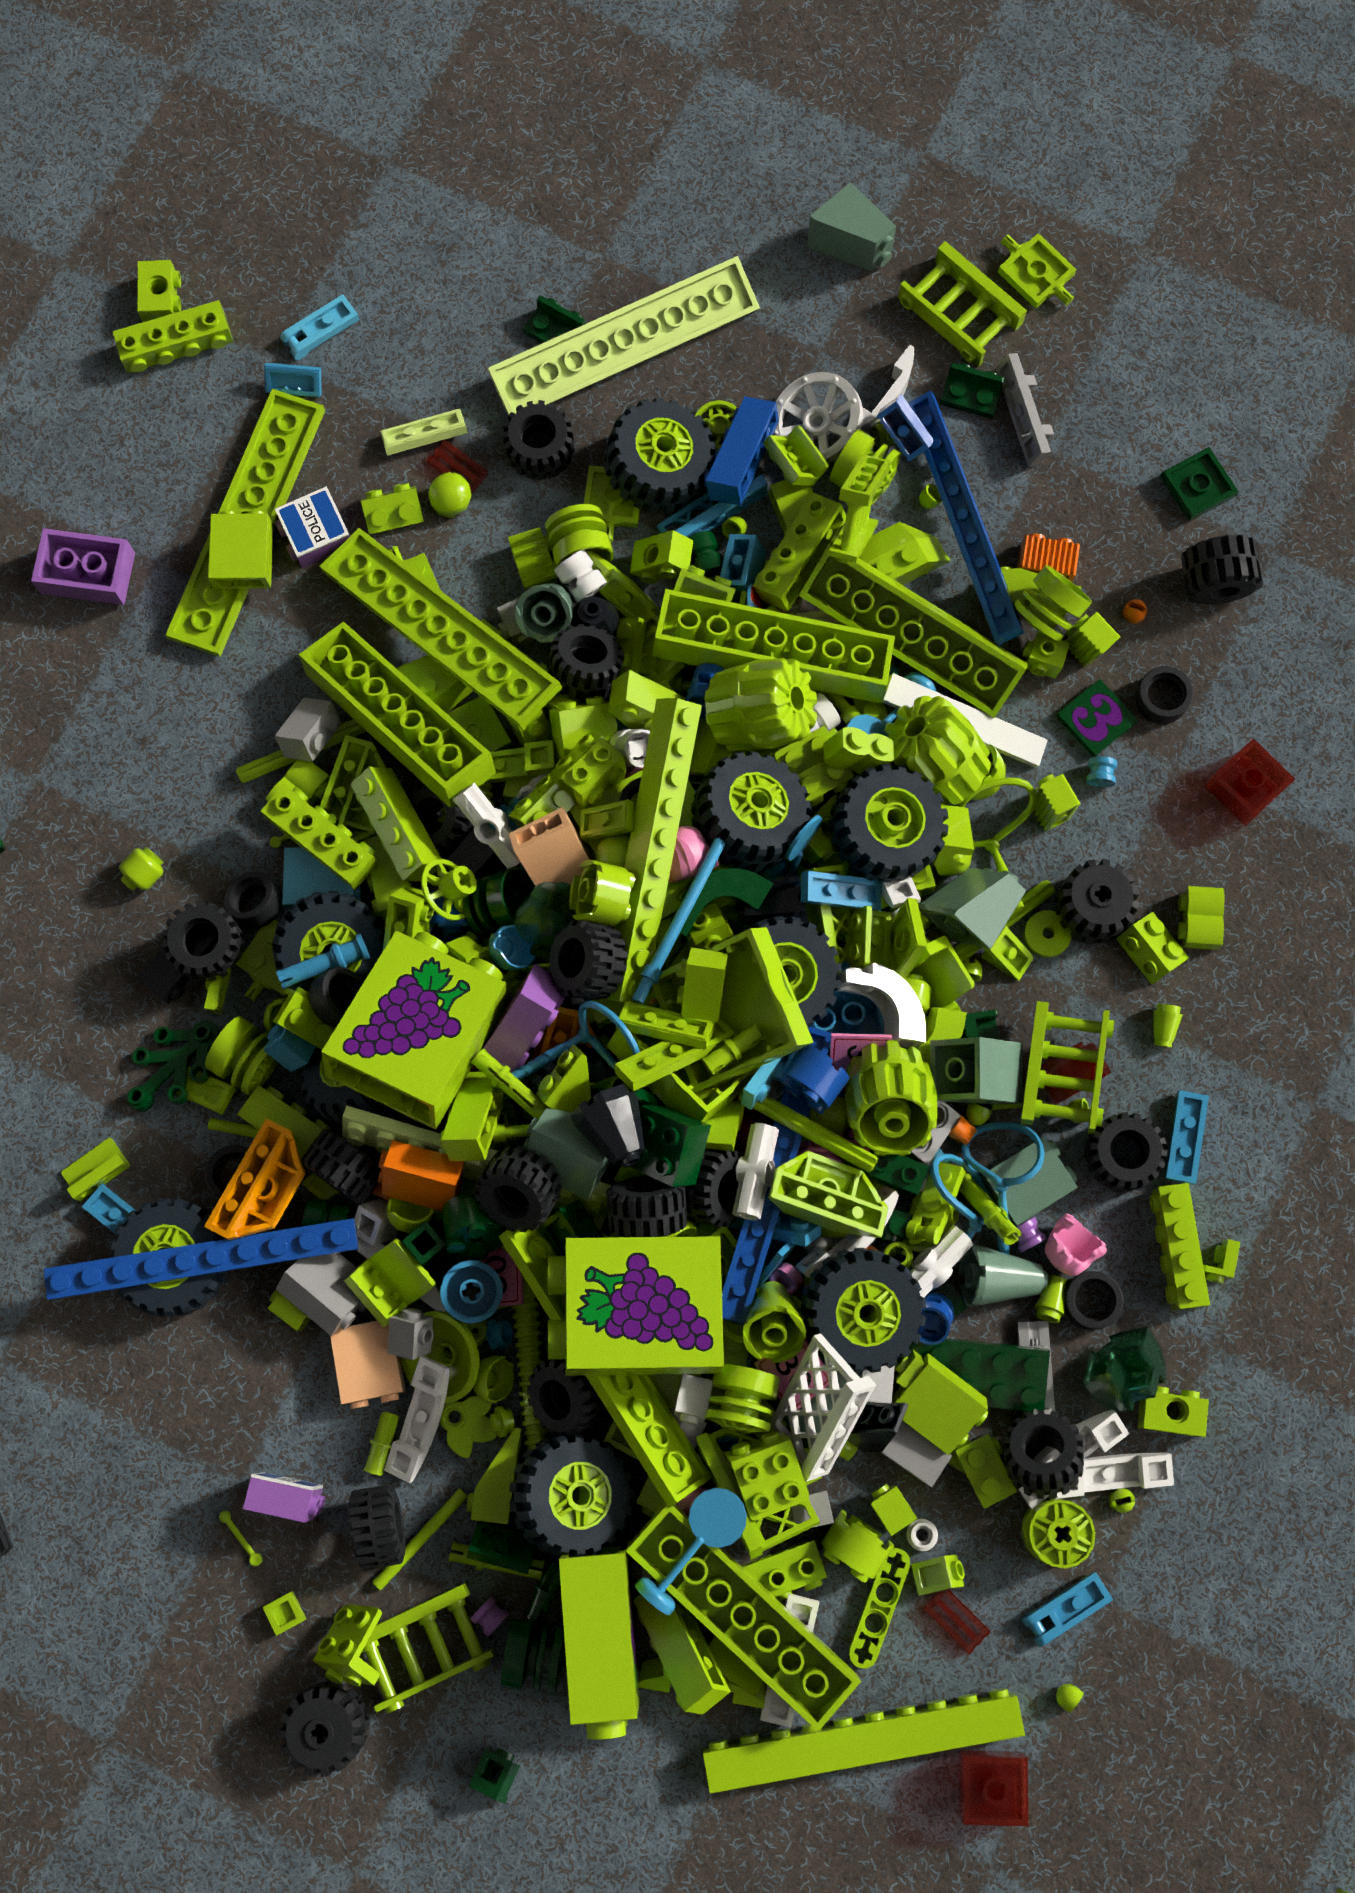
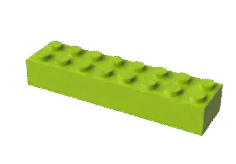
(922, 632)
(730, 634)
(397, 713)
(746, 1618)

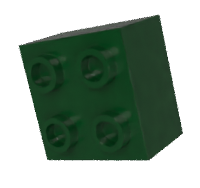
(672, 1145)

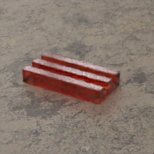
(440, 453)
(976, 1639)

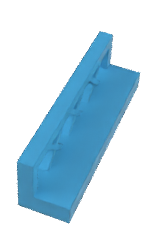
(714, 514)

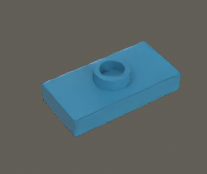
(293, 379)

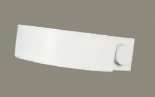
(893, 997)

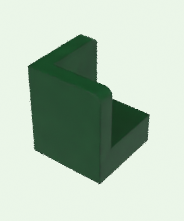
(981, 1025)

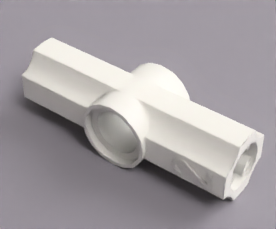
(479, 812)
(755, 1171)
(935, 1263)

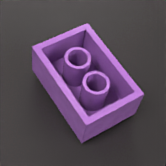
(83, 566)
(524, 1019)

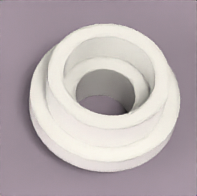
(931, 1530)

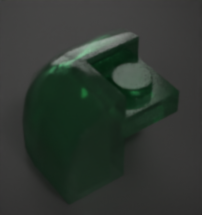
(1125, 1370)

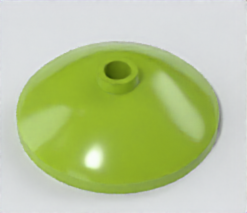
(462, 1362)

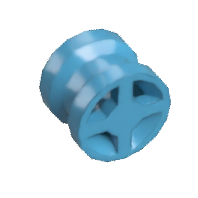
(1101, 771)

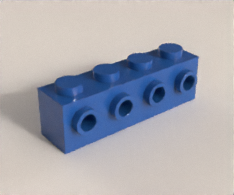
(741, 451)

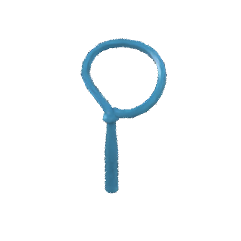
(584, 1037)
(1002, 1185)
(974, 1221)

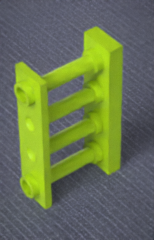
(968, 279)
(858, 495)
(1038, 1078)
(425, 1614)

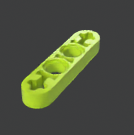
(882, 1608)

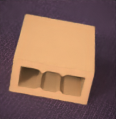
(550, 848)
(364, 1365)

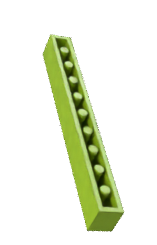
(655, 833)
(863, 1741)

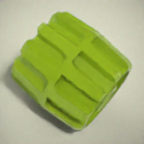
(760, 705)
(940, 746)
(890, 1099)

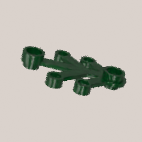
(176, 1063)

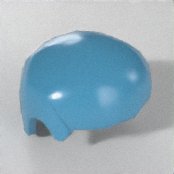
(510, 950)

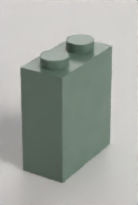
(1039, 1192)

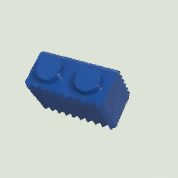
(905, 427)

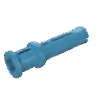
(338, 956)

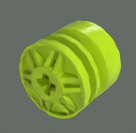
(857, 445)
(578, 529)
(1052, 603)
(241, 1054)
(742, 1398)
(1040, 1536)

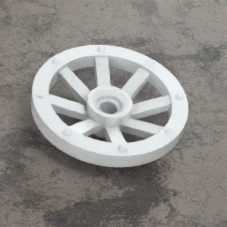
(818, 414)

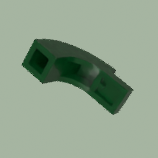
(734, 883)
(433, 1255)

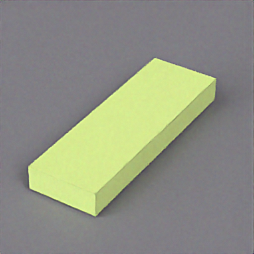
(423, 431)

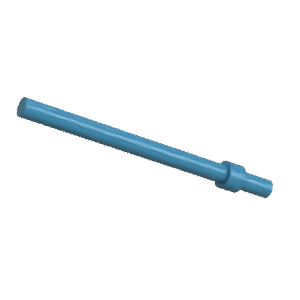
(652, 971)

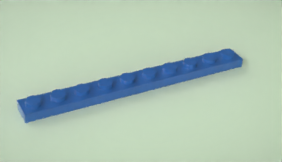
(967, 523)
(757, 1235)
(200, 1259)

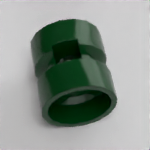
(705, 553)
(320, 1211)

